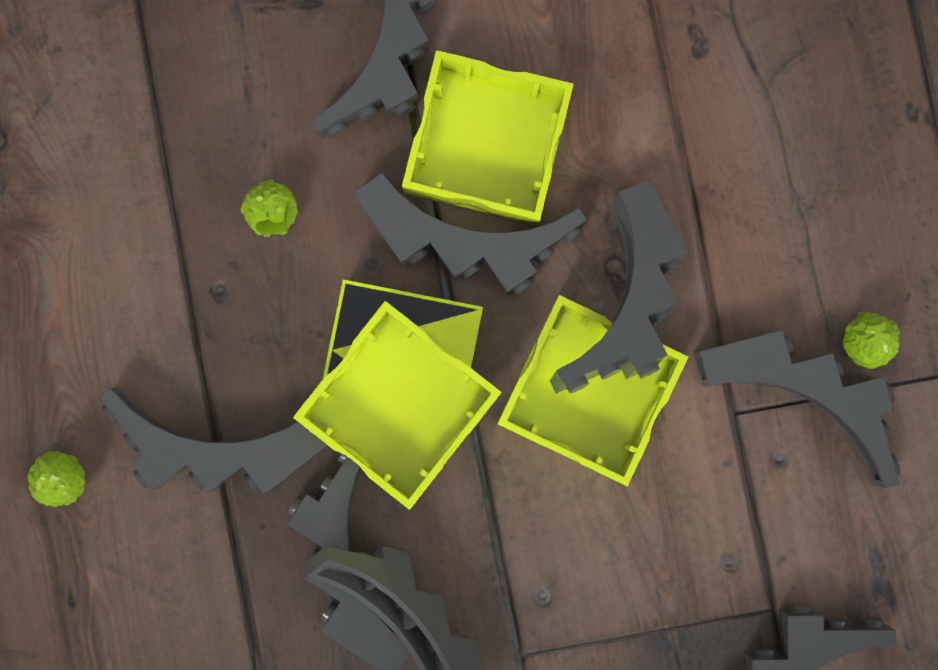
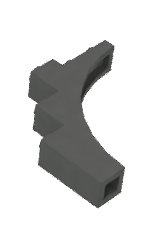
(384, 77)
(651, 252)
(507, 255)
(817, 379)
(211, 462)
(328, 524)
(388, 588)
(810, 643)

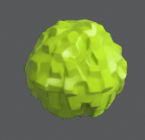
(269, 208)
(871, 340)
(56, 479)

